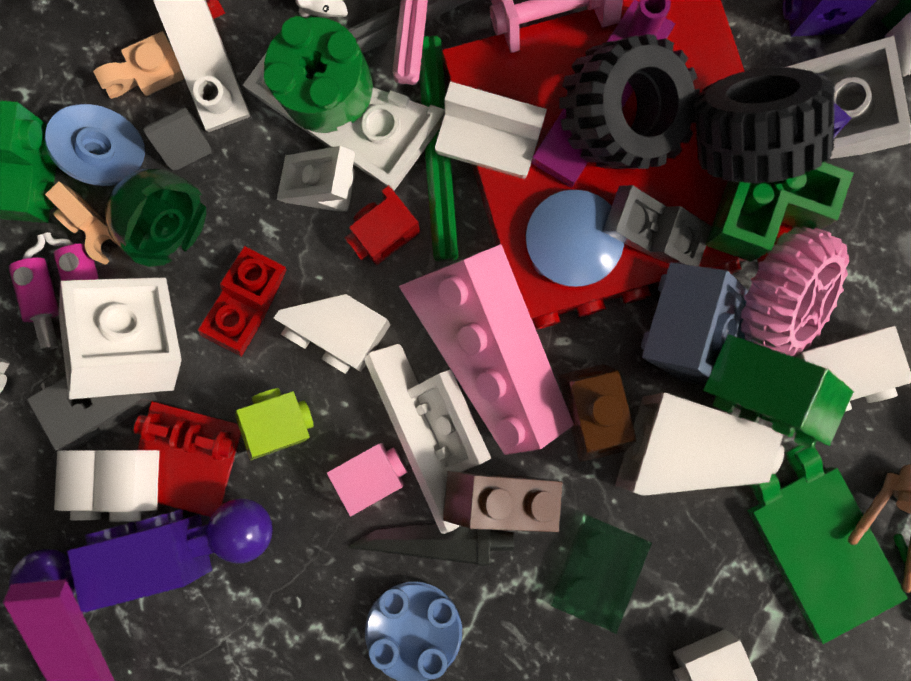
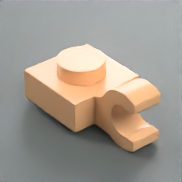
(148, 65)
(77, 215)

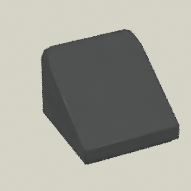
(178, 139)

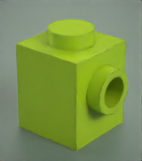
(273, 423)

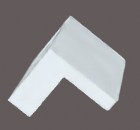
(489, 130)

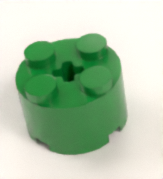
(318, 73)

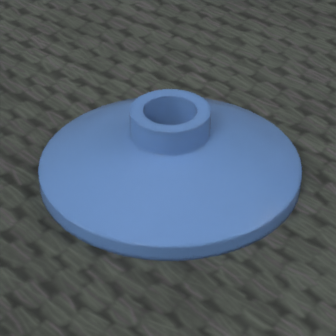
(95, 129)

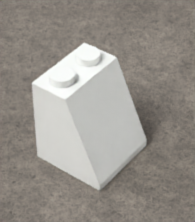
(695, 448)

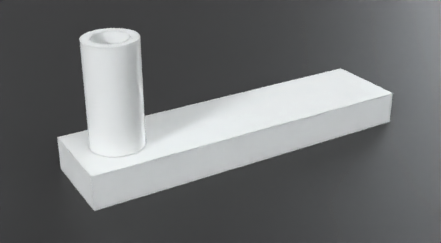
(203, 62)

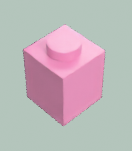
(368, 478)

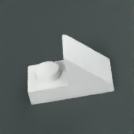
(318, 178)

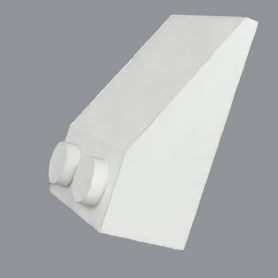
(870, 92)

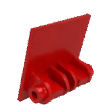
(193, 456)

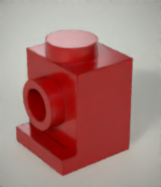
(382, 228)

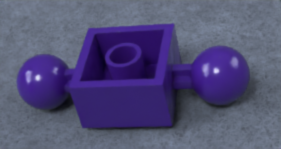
(153, 558)

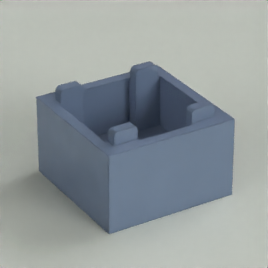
(693, 321)

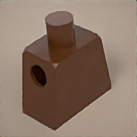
(598, 411)

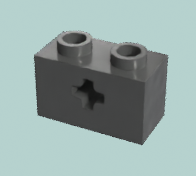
(74, 421)

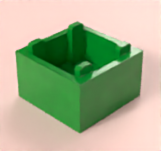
(779, 390)

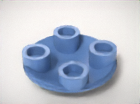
(569, 239)
(413, 632)

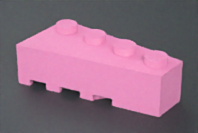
(492, 348)

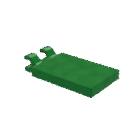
(808, 540)

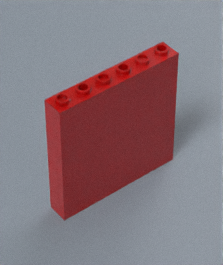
(536, 78)

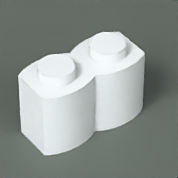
(107, 482)

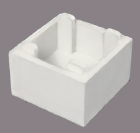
(118, 337)

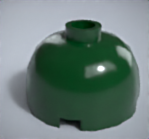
(154, 215)

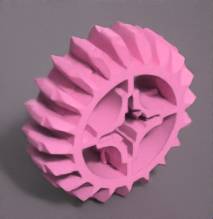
(795, 290)

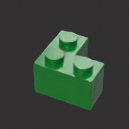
(24, 165)
(754, 211)

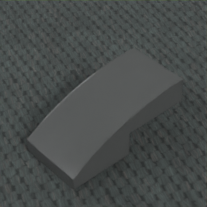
(656, 230)

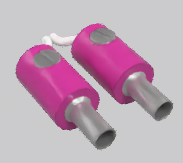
(35, 288)

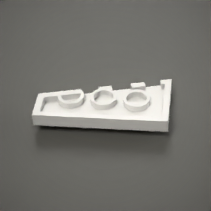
(384, 138)

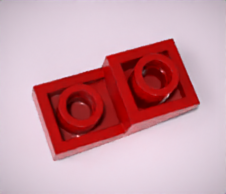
(243, 301)

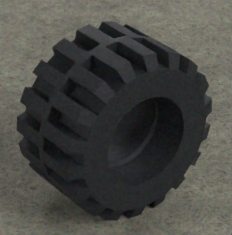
(663, 103)
(765, 124)

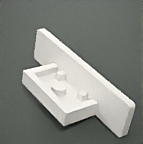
(430, 424)

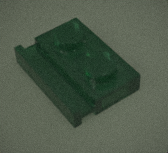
(600, 573)

